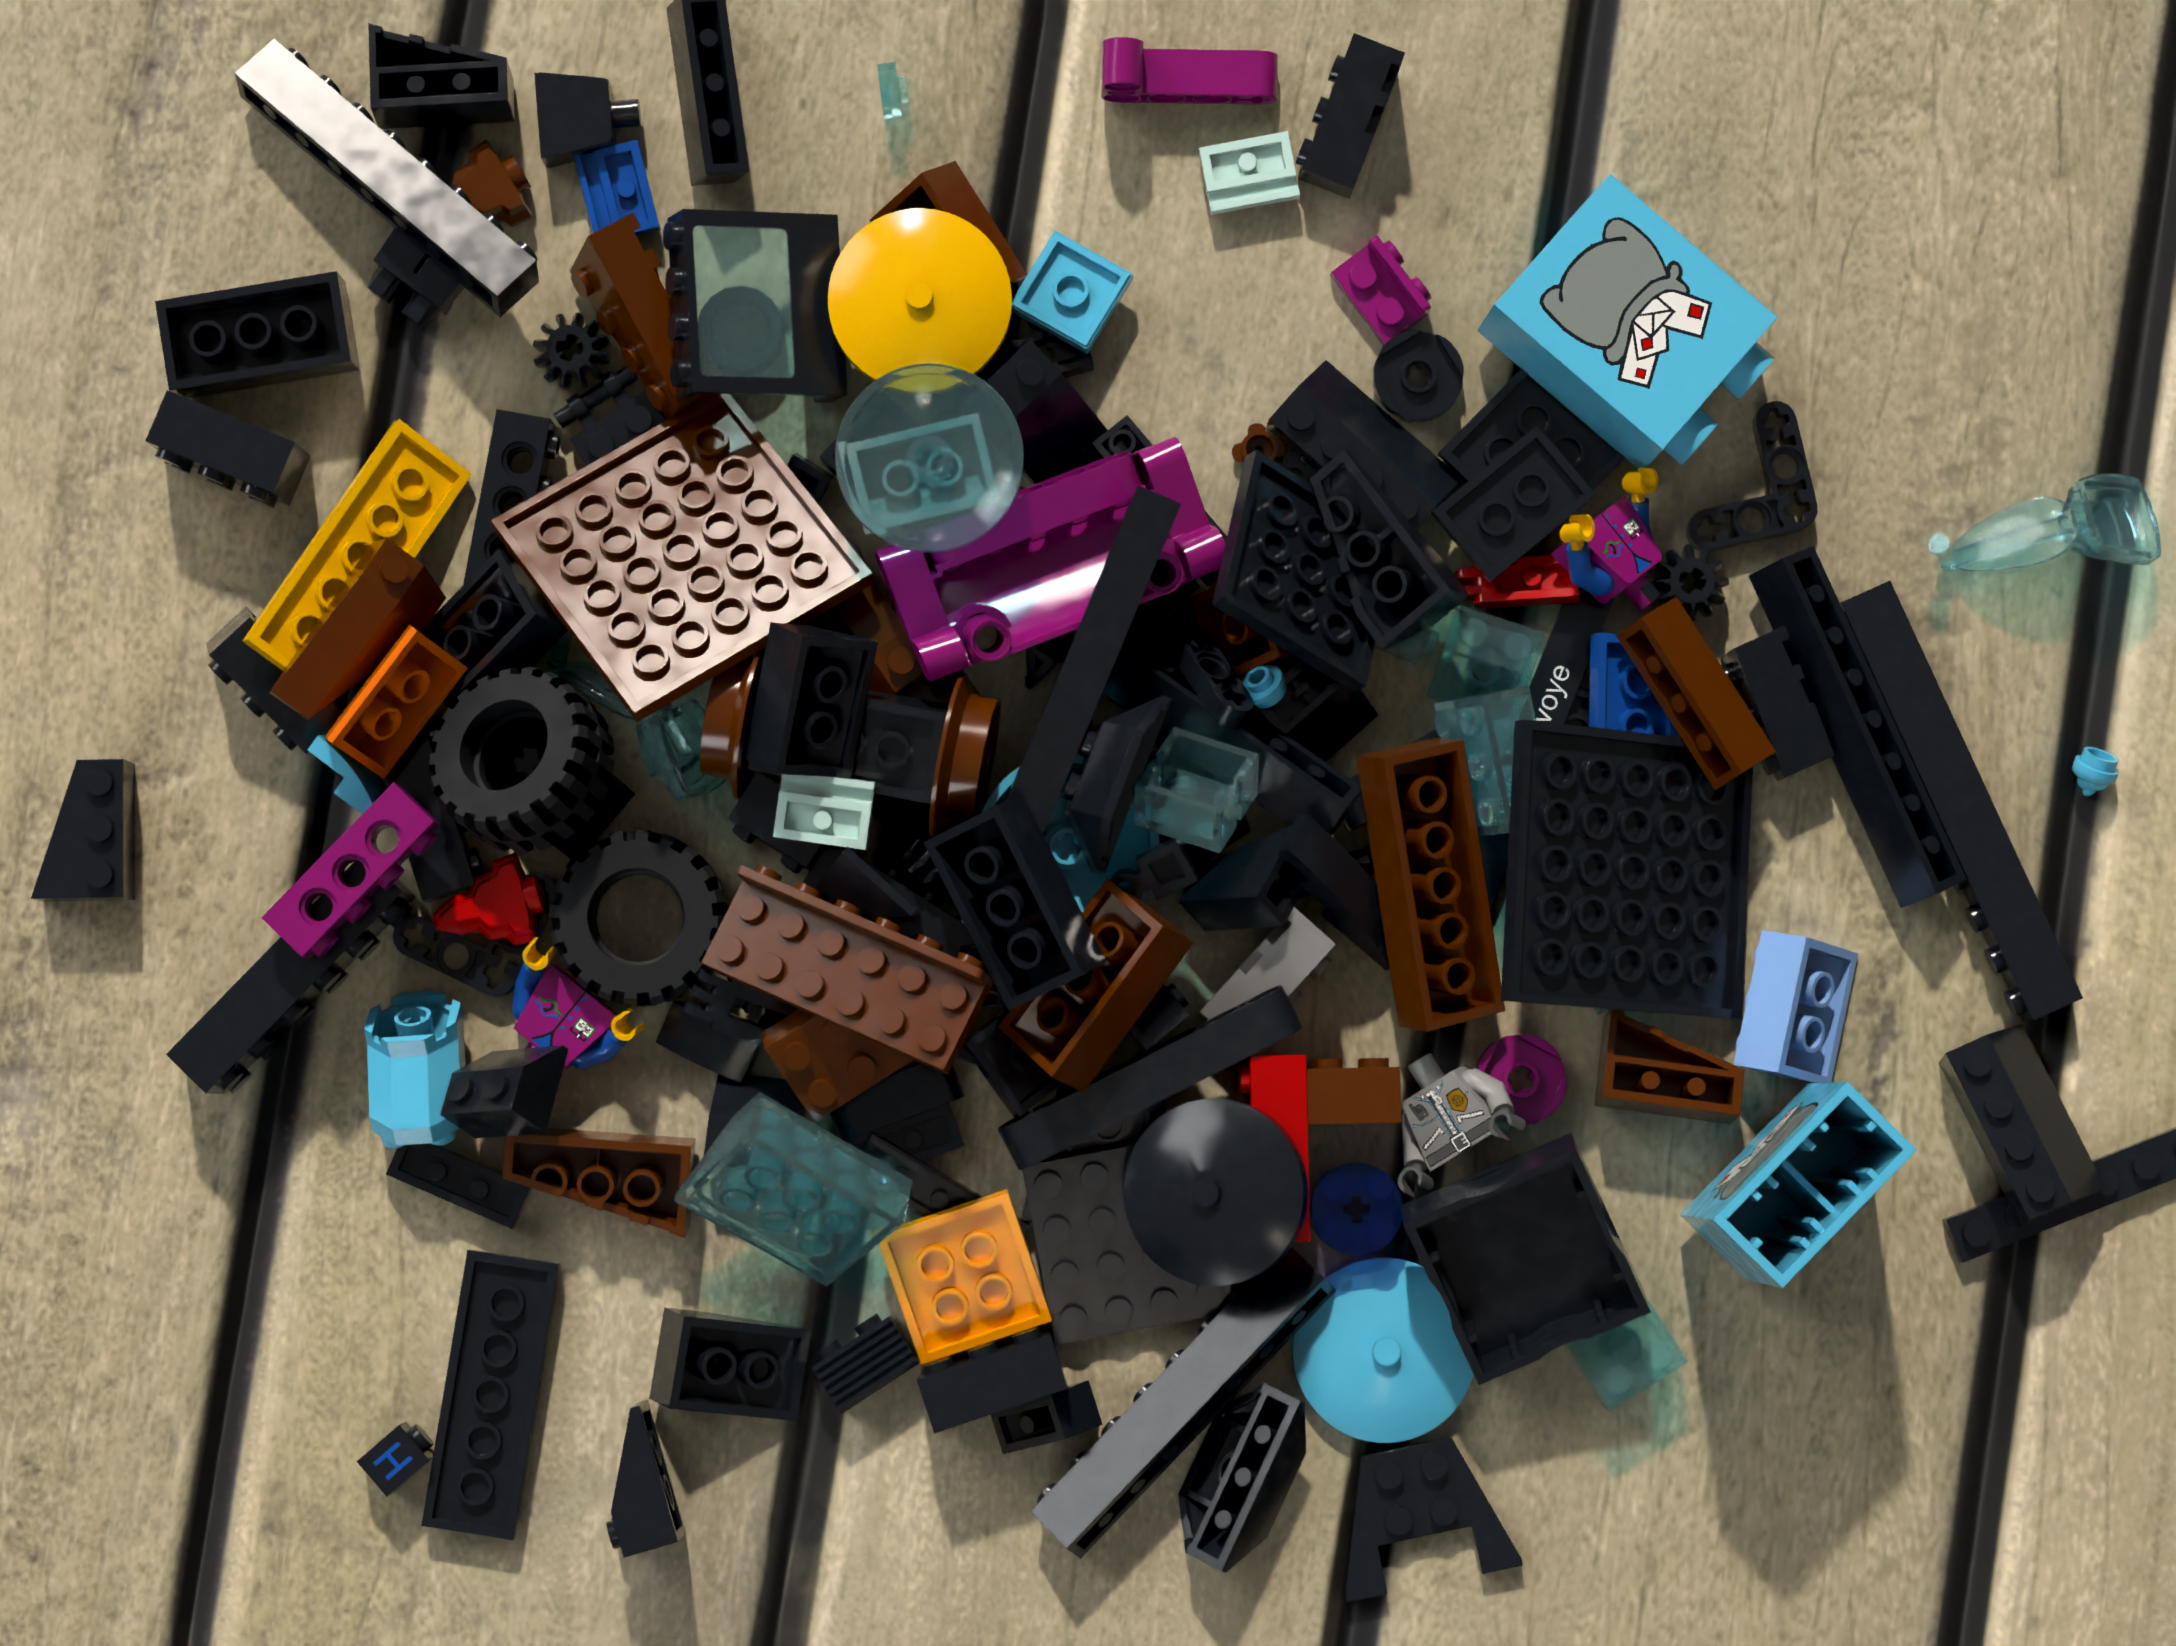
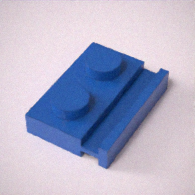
(616, 186)

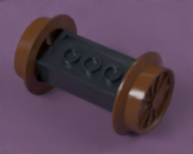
(904, 743)

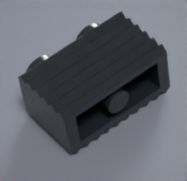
(864, 1363)

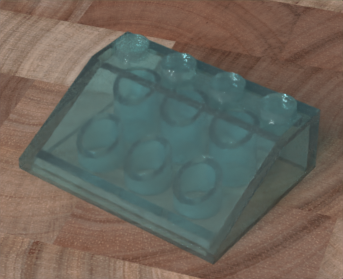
(796, 1190)

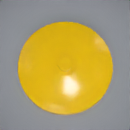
(919, 293)

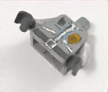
(1450, 1118)

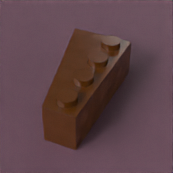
(607, 1172)

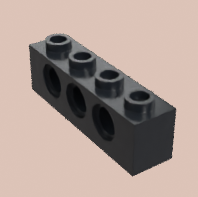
(510, 436)

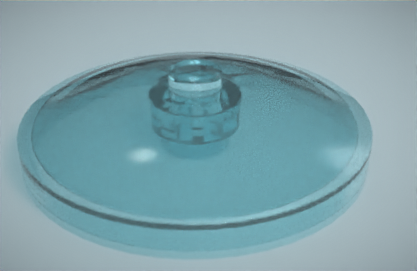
(929, 458)

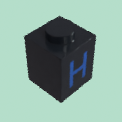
(397, 1457)

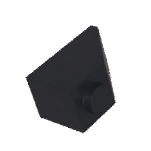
(1047, 1418)

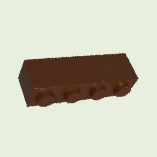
(1695, 693)

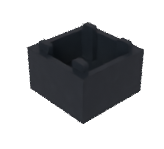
(755, 818)

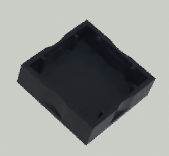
(1525, 1258)

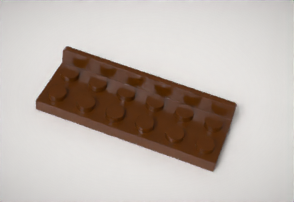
(849, 968)

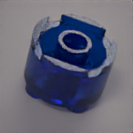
(1374, 1227)

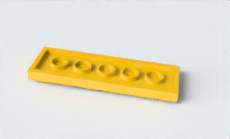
(395, 497)

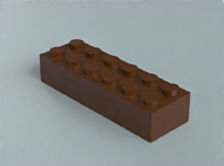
(1431, 883)

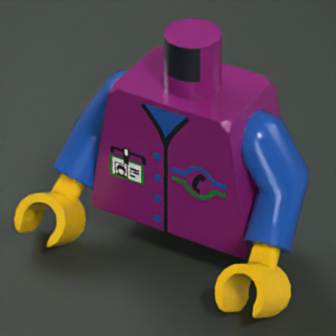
(1615, 547)
(560, 1011)

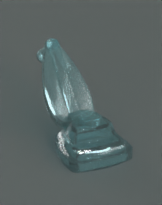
(2100, 519)
(666, 738)

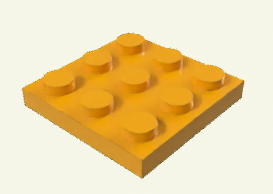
(964, 1277)

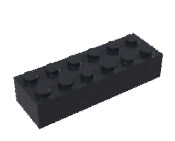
(281, 993)

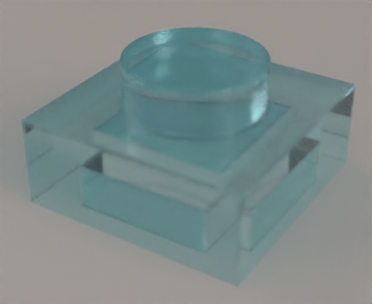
(892, 89)

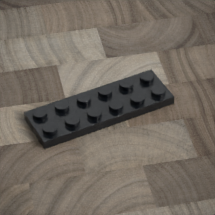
(491, 1394)

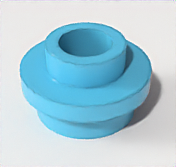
(1265, 685)

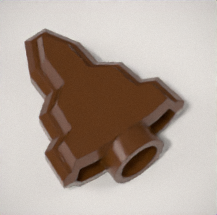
(494, 185)

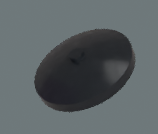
(1215, 1192)

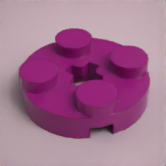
(1544, 1069)

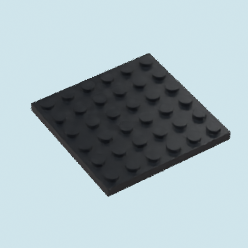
(1624, 874)

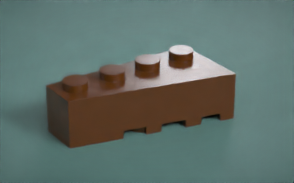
(631, 307)

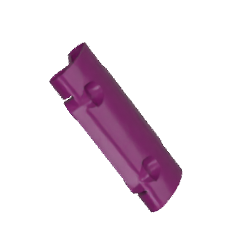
(1044, 560)

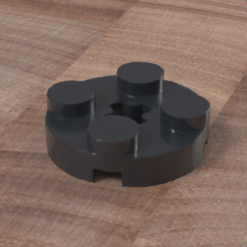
(1410, 401)

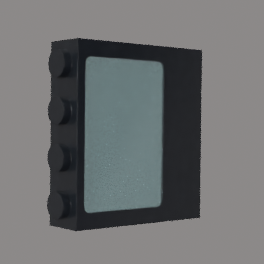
(753, 304)

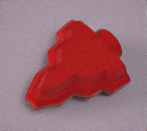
(497, 904)

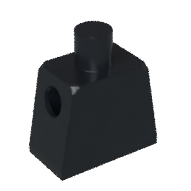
(578, 116)

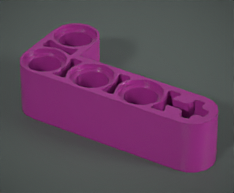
(1186, 75)

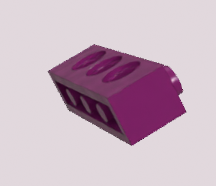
(292, 912)

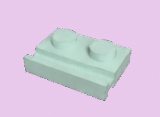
(1249, 173)
(825, 810)

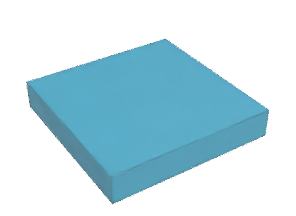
(1071, 292)

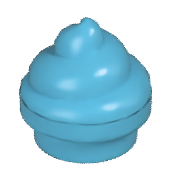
(2095, 770)

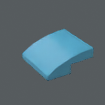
(360, 784)

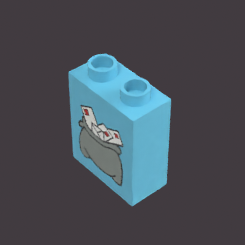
(1631, 327)
(1798, 1182)

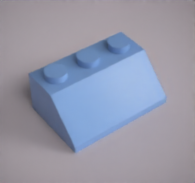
(1795, 1007)

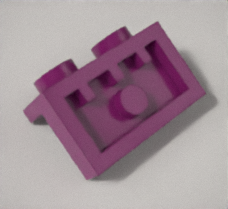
(1382, 289)

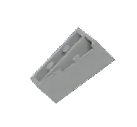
(1280, 959)

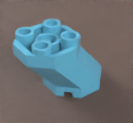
(410, 1066)

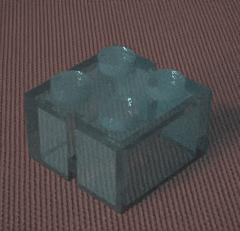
(1196, 789)

